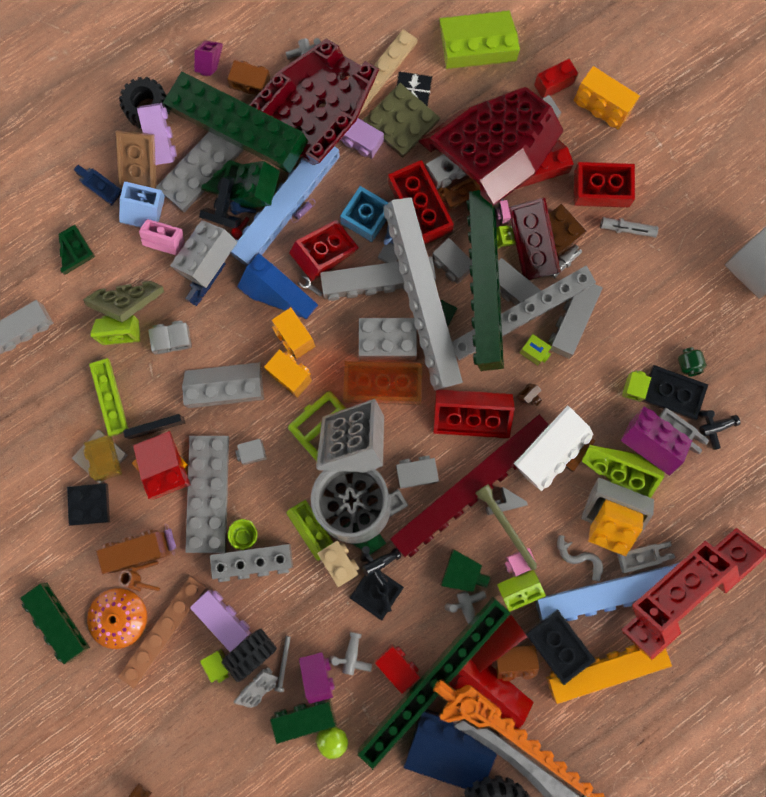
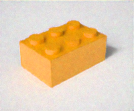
(606, 98)

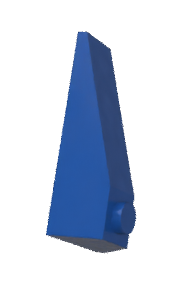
(269, 285)

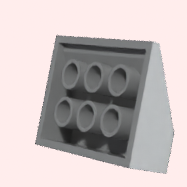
(352, 439)

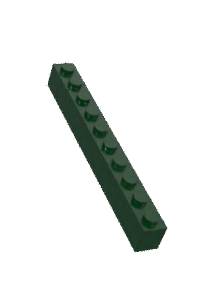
(485, 284)
(423, 692)

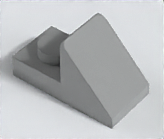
(510, 500)

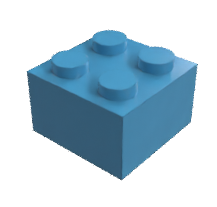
(364, 214)

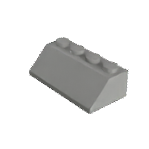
(223, 385)

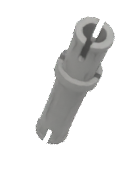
(628, 227)

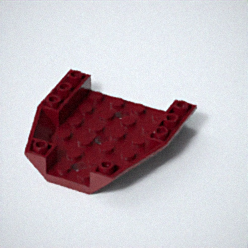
(314, 80)
(502, 157)

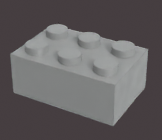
(204, 253)
(387, 339)

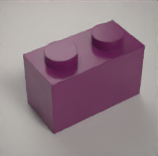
(316, 677)

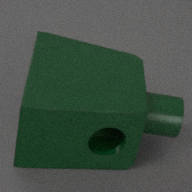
(463, 573)

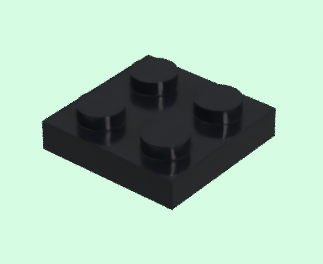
(88, 504)

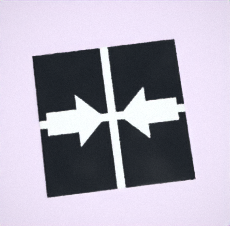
(416, 84)

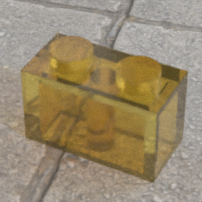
(102, 458)

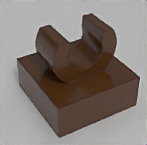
(529, 395)

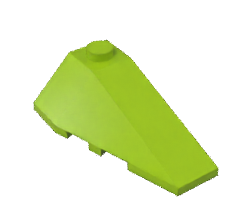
(624, 469)

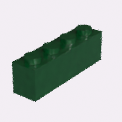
(54, 623)

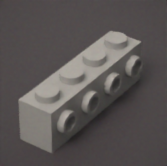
(251, 561)

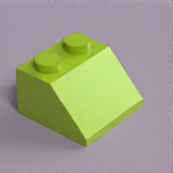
(111, 331)

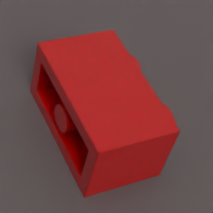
(556, 78)
(397, 668)

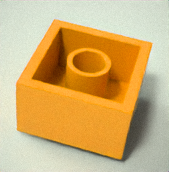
(292, 331)
(288, 372)
(616, 527)

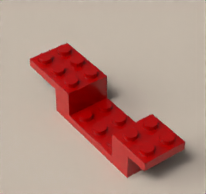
(687, 586)

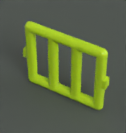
(309, 410)

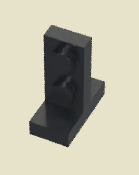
(221, 205)

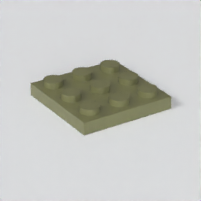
(402, 119)

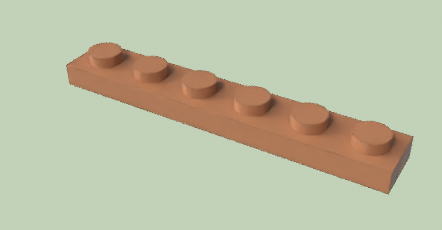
(162, 632)

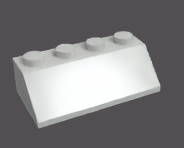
(554, 449)

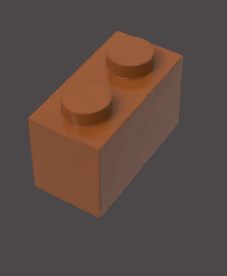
(248, 77)
(518, 662)

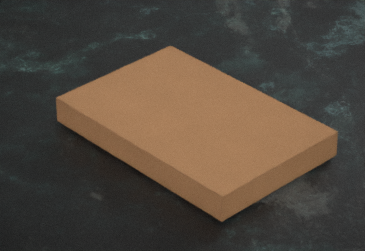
(136, 158)

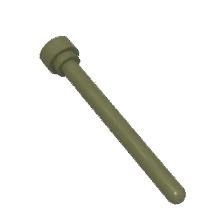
(486, 495)

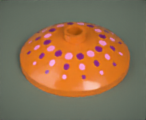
(129, 615)

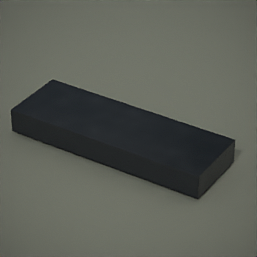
(154, 426)

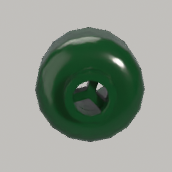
(692, 362)

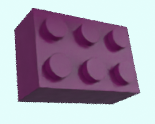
(657, 441)

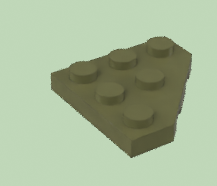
(124, 300)

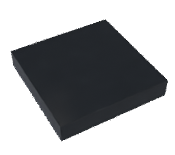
(368, 597)

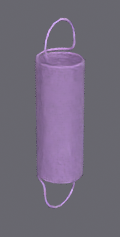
(303, 210)
(170, 539)

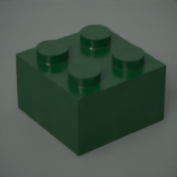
(255, 184)

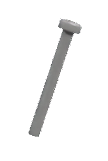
(283, 665)

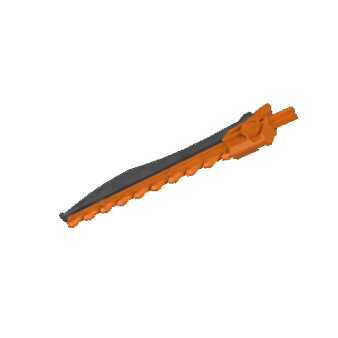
(474, 707)

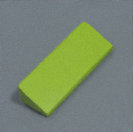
(309, 528)

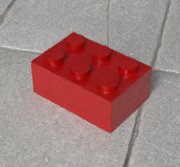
(604, 184)

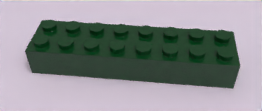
(236, 122)

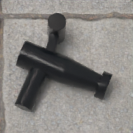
(713, 427)
(375, 565)

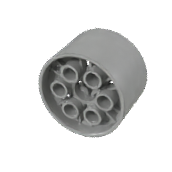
(750, 264)
(331, 481)

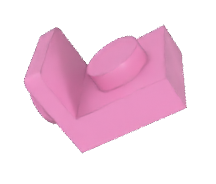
(502, 214)

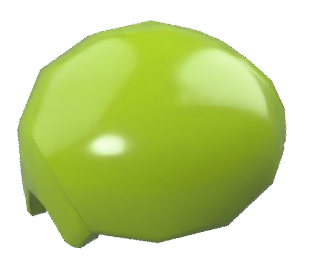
(242, 534)
(332, 742)

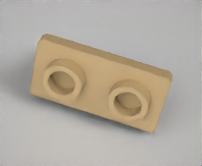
(338, 563)

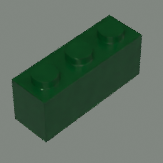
(302, 720)

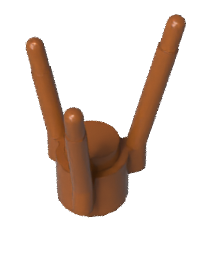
(132, 579)

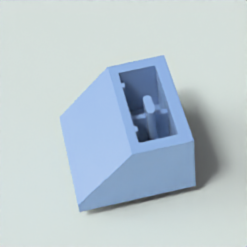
(140, 204)

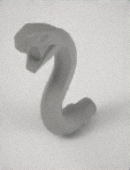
(597, 563)

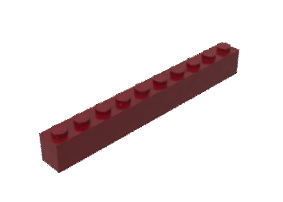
(464, 491)

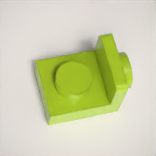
(505, 236)

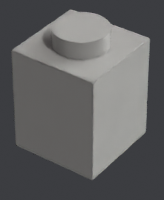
(251, 452)

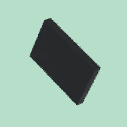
(675, 392)
(560, 647)

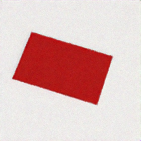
(501, 641)

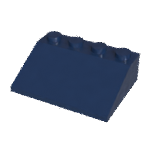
(447, 752)

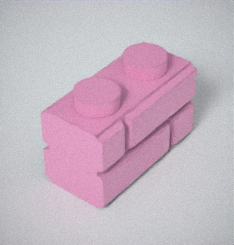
(162, 237)

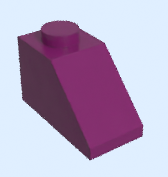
(207, 57)

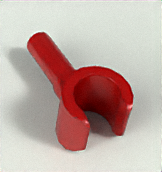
(236, 232)

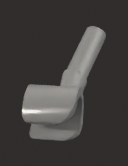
(308, 285)

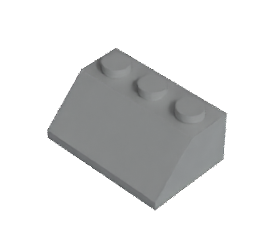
(607, 490)

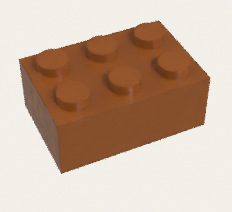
(132, 551)

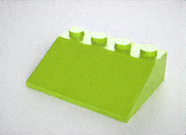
(479, 39)

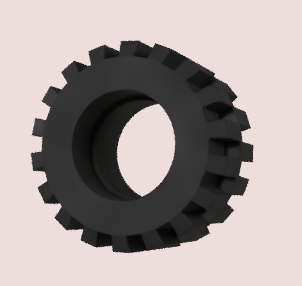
(137, 92)
(249, 655)

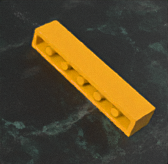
(608, 672)

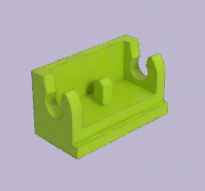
(521, 590)

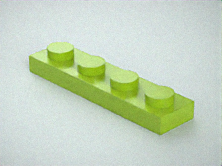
(108, 397)

